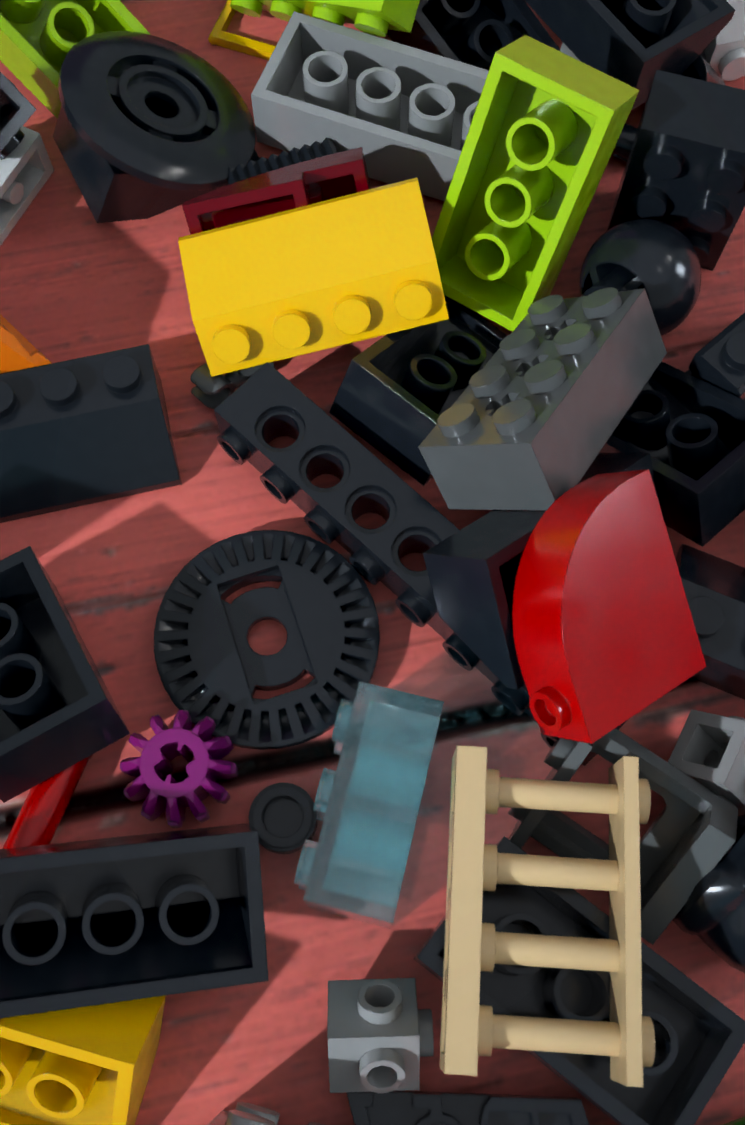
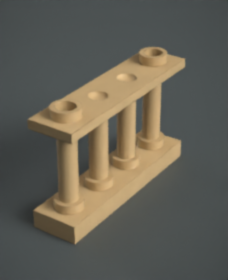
(475, 947)

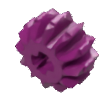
(156, 764)

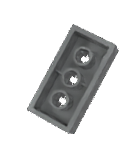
(545, 402)

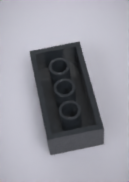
(692, 1028)

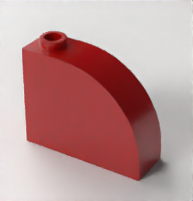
(601, 609)

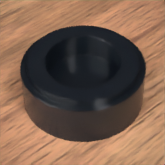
(283, 817)

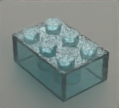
(369, 804)

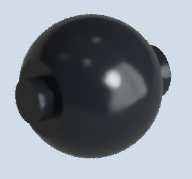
(647, 257)

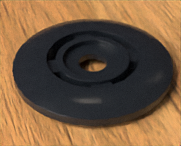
(105, 96)
(206, 650)

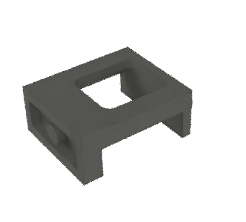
(676, 848)

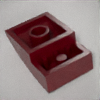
(279, 190)

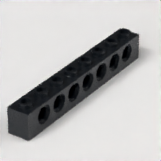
(274, 407)

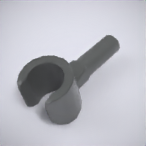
(216, 389)

